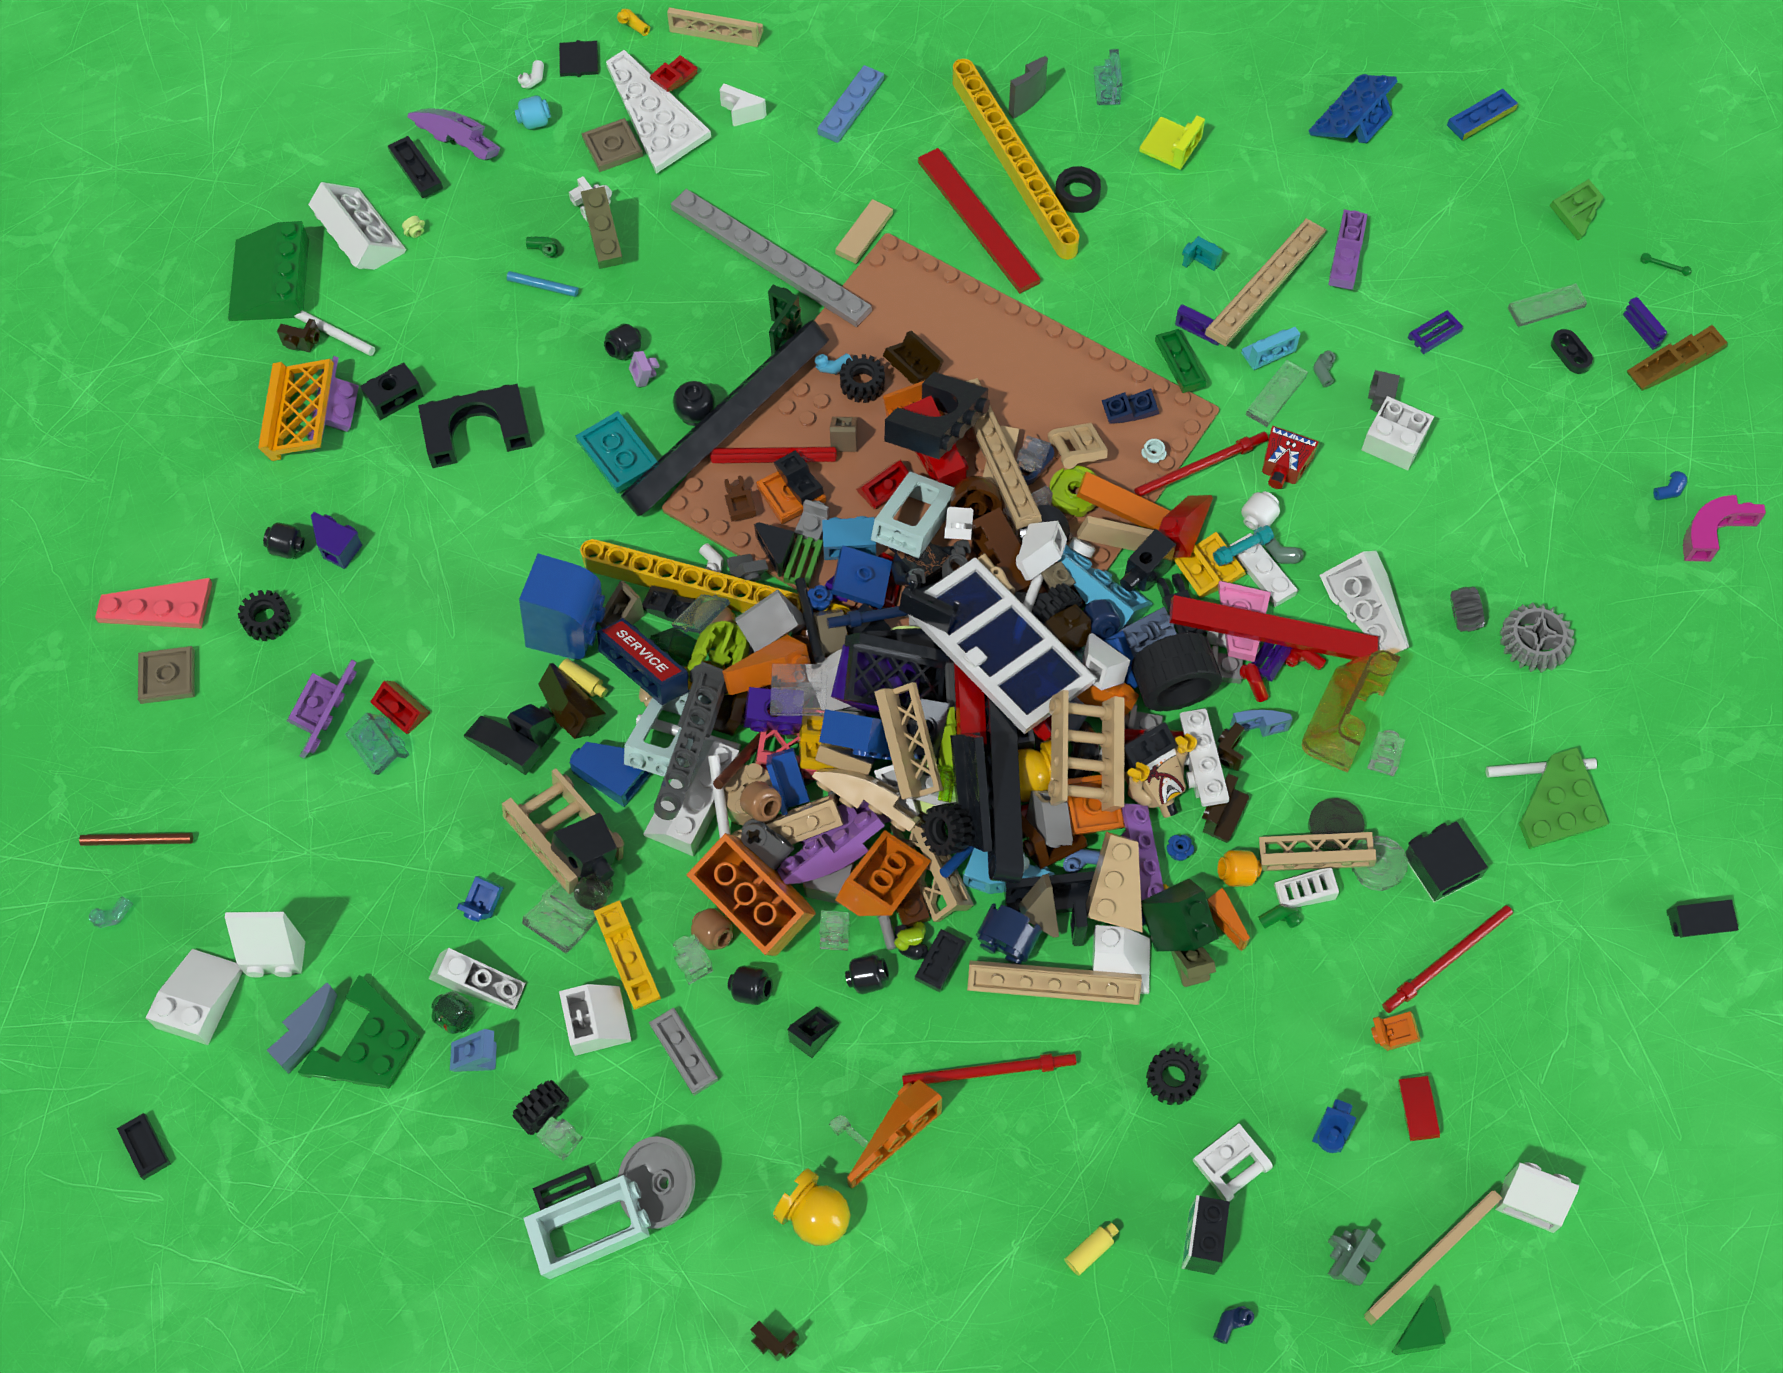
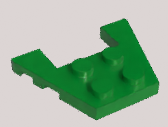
(375, 1050)

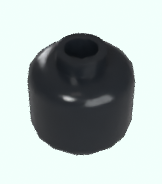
(622, 341)
(283, 540)
(867, 974)
(750, 985)

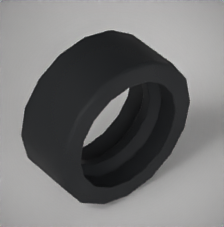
(1082, 175)

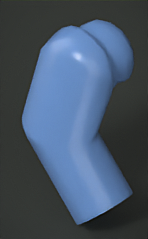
(1078, 860)

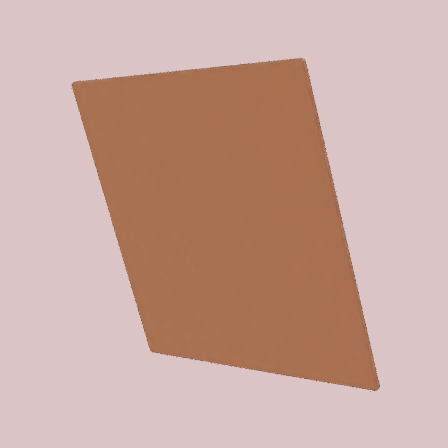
(1035, 378)

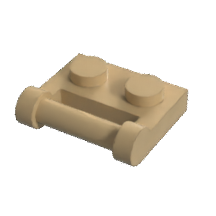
(1085, 441)

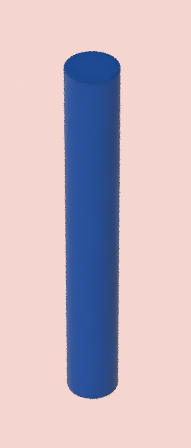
(955, 862)

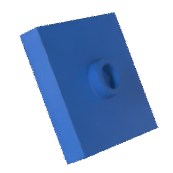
(861, 577)

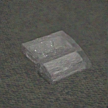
(798, 689)
(559, 918)

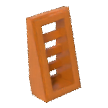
(1227, 919)

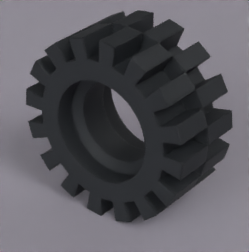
(862, 390)
(1055, 601)
(259, 603)
(957, 829)
(1183, 1062)
(539, 1106)

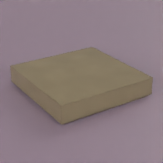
(612, 145)
(166, 674)

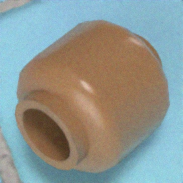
(760, 801)
(712, 929)

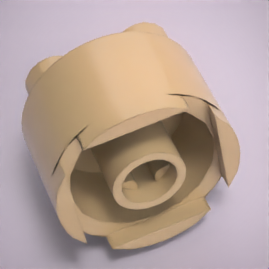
(735, 786)

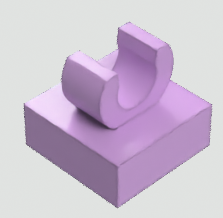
(642, 368)

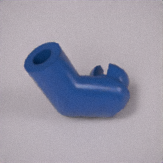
(1674, 488)

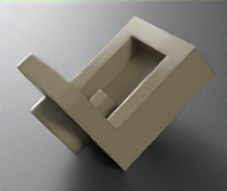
(1056, 574)

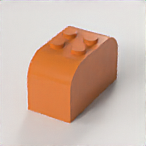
(751, 894)

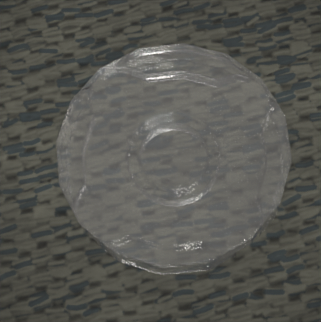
(1389, 866)

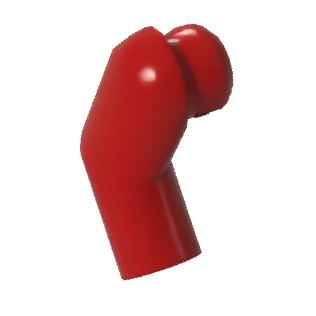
(1299, 655)
(1255, 681)

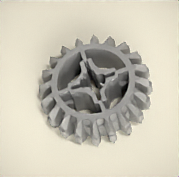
(1550, 633)

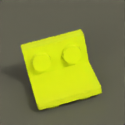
(1172, 141)

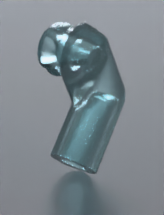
(110, 917)

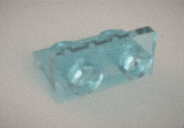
(1109, 80)
(376, 742)

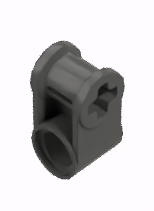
(769, 847)

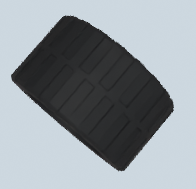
(1176, 671)

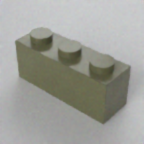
(601, 227)

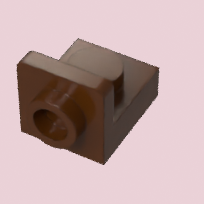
(913, 908)

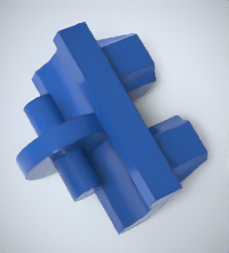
(1334, 1127)

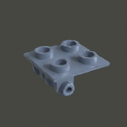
(1148, 630)

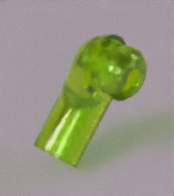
(947, 779)

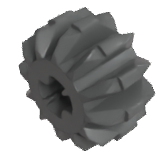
(1467, 609)

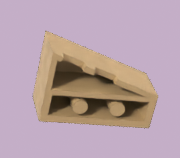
(1116, 884)

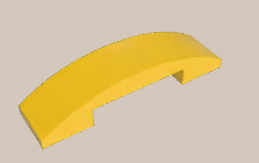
(627, 955)

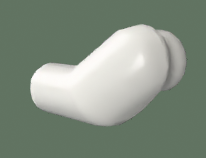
(528, 81)
(714, 559)

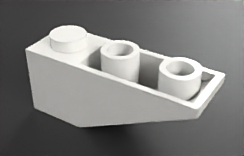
(476, 979)

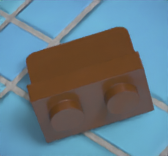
(1040, 853)

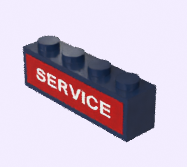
(643, 661)

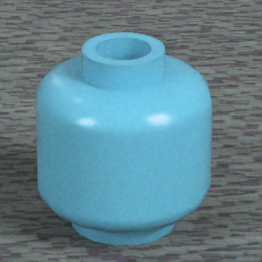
(533, 112)

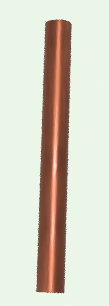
(738, 762)
(136, 839)

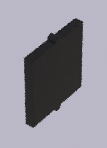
(578, 58)

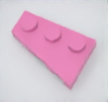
(1247, 599)

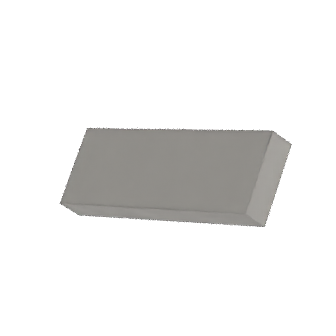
(683, 1051)

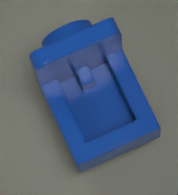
(481, 899)

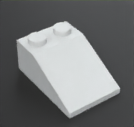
(265, 943)
(195, 996)

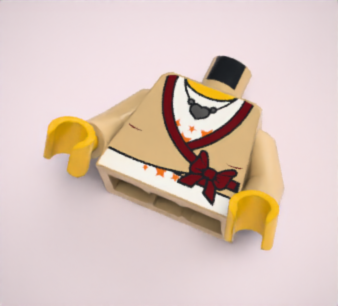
(1161, 779)

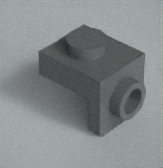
(745, 568)

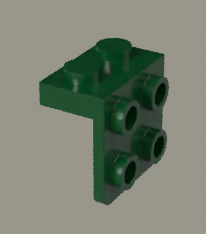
(786, 316)

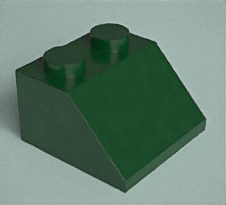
(1179, 918)

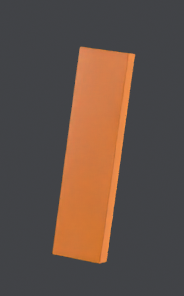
(1121, 502)

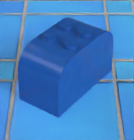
(561, 607)

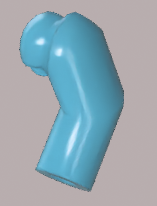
(830, 366)

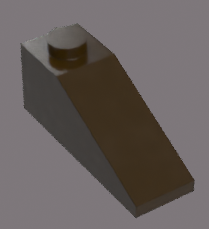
(1070, 627)
(569, 704)

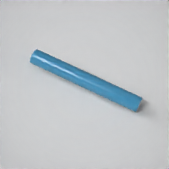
(542, 284)

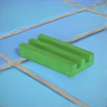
(808, 543)

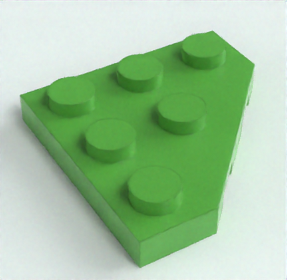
(1562, 802)

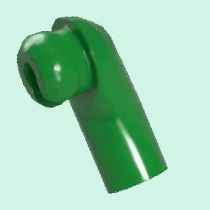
(544, 244)
(1281, 913)

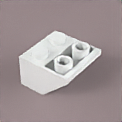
(1397, 433)
(594, 1017)
(1537, 1196)

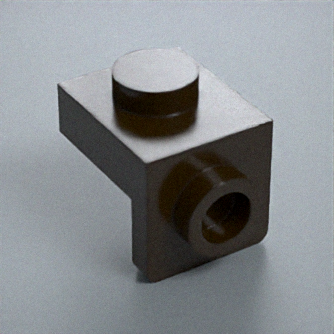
(298, 338)
(1228, 741)
(766, 1341)

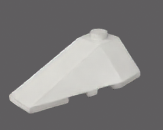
(1367, 598)

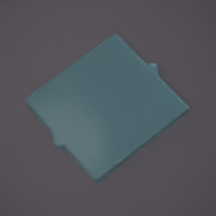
(700, 613)

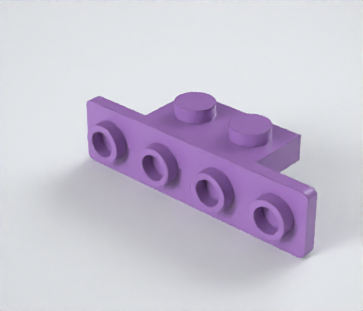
(340, 403)
(315, 704)
(1139, 828)

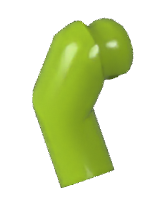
(910, 936)

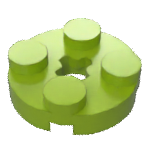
(1062, 496)

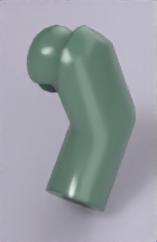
(1323, 366)
(1284, 555)

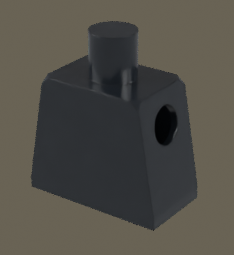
(1148, 562)
(586, 847)

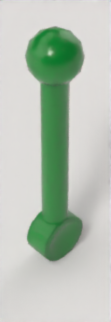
(1646, 258)

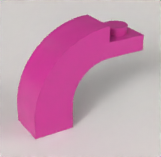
(1701, 537)

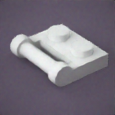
(1225, 1155)

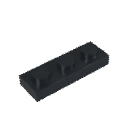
(415, 167)

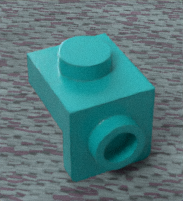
(1203, 252)

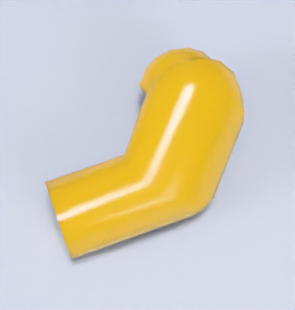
(627, 17)

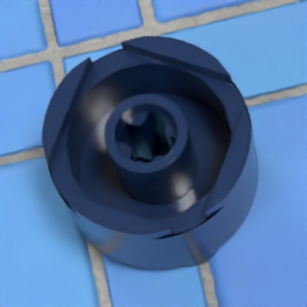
(1008, 933)

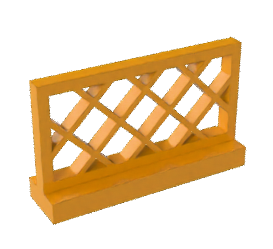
(279, 408)

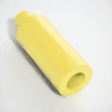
(583, 679)
(1091, 1249)

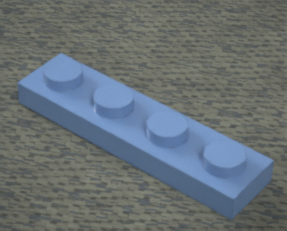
(850, 104)

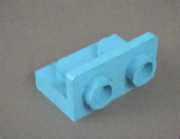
(1271, 348)

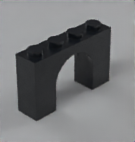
(442, 418)
(937, 435)

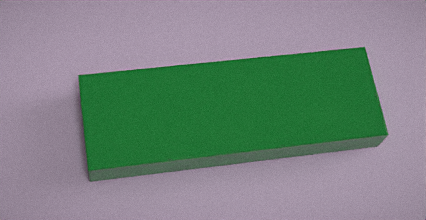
(1180, 361)

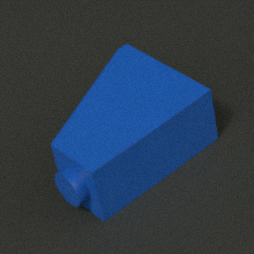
(605, 770)

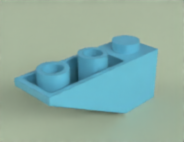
(977, 874)

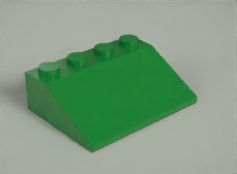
(269, 273)

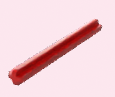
(771, 454)

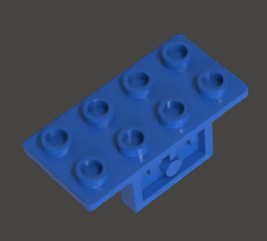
(1359, 108)

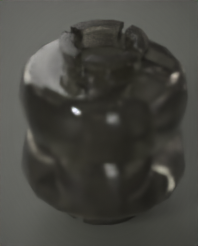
(592, 893)

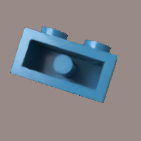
(848, 532)

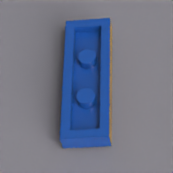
(1482, 114)

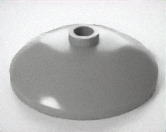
(650, 1165)

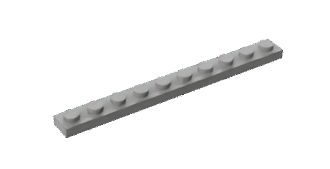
(771, 258)

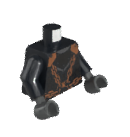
(928, 567)

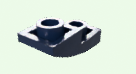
(1130, 408)

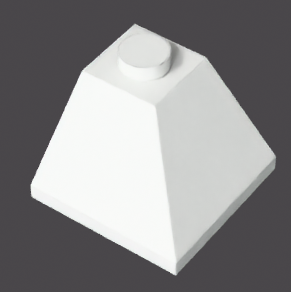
(1121, 952)

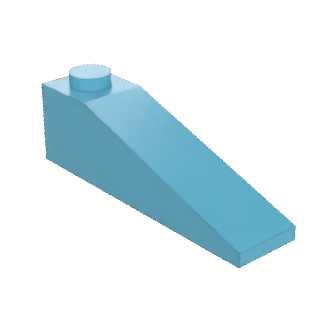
(1098, 585)

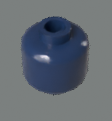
(1103, 618)

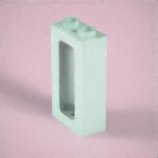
(908, 538)
(651, 757)
(543, 1222)

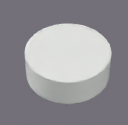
(1082, 547)

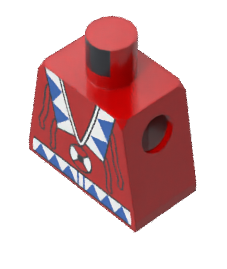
(1287, 456)

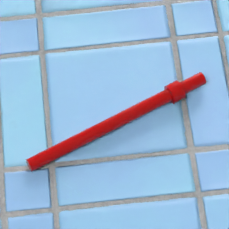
(1242, 446)
(1409, 990)
(1045, 1063)

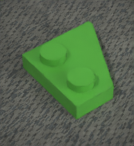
(1578, 207)

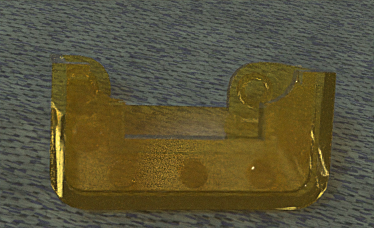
(1333, 731)

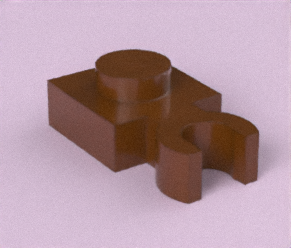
(739, 501)

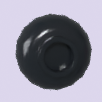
(693, 402)

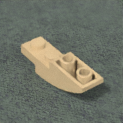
(859, 788)

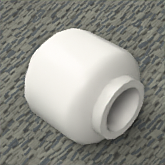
(1260, 510)

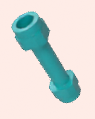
(1225, 555)

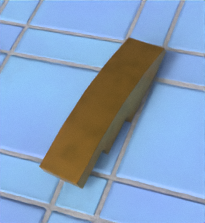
(1677, 358)

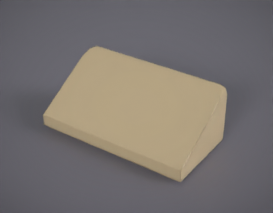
(844, 758)

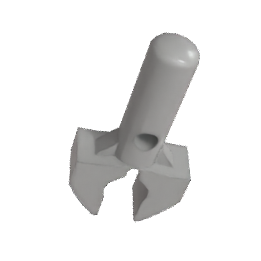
(887, 931)

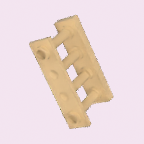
(1112, 744)
(535, 835)

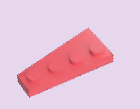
(163, 605)

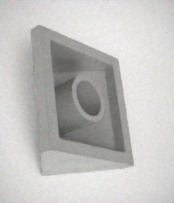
(770, 620)

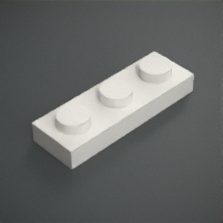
(1266, 573)

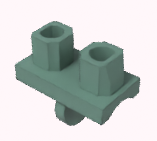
(1349, 1251)

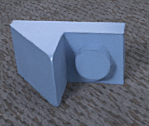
(474, 1052)

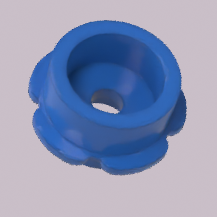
(820, 603)
(1175, 852)

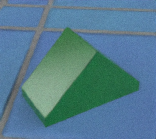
(1423, 1330)

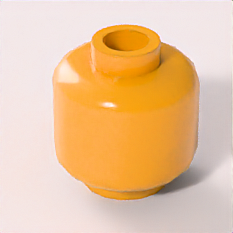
(1239, 868)

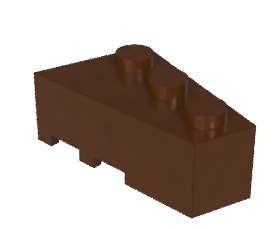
(997, 540)

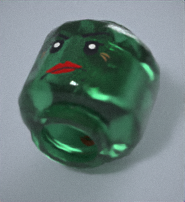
(452, 1012)

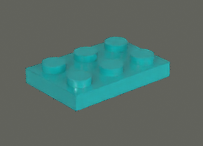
(616, 451)

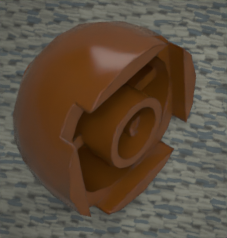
(978, 494)

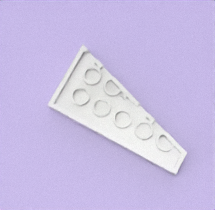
(659, 118)

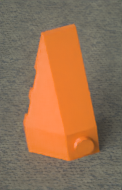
(909, 1114)

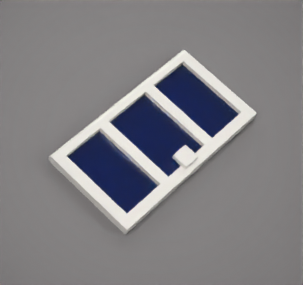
(1004, 647)

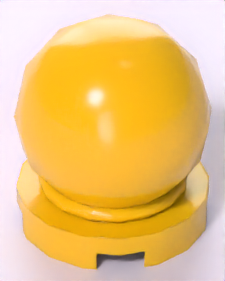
(1034, 770)
(816, 1212)

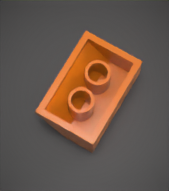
(882, 877)

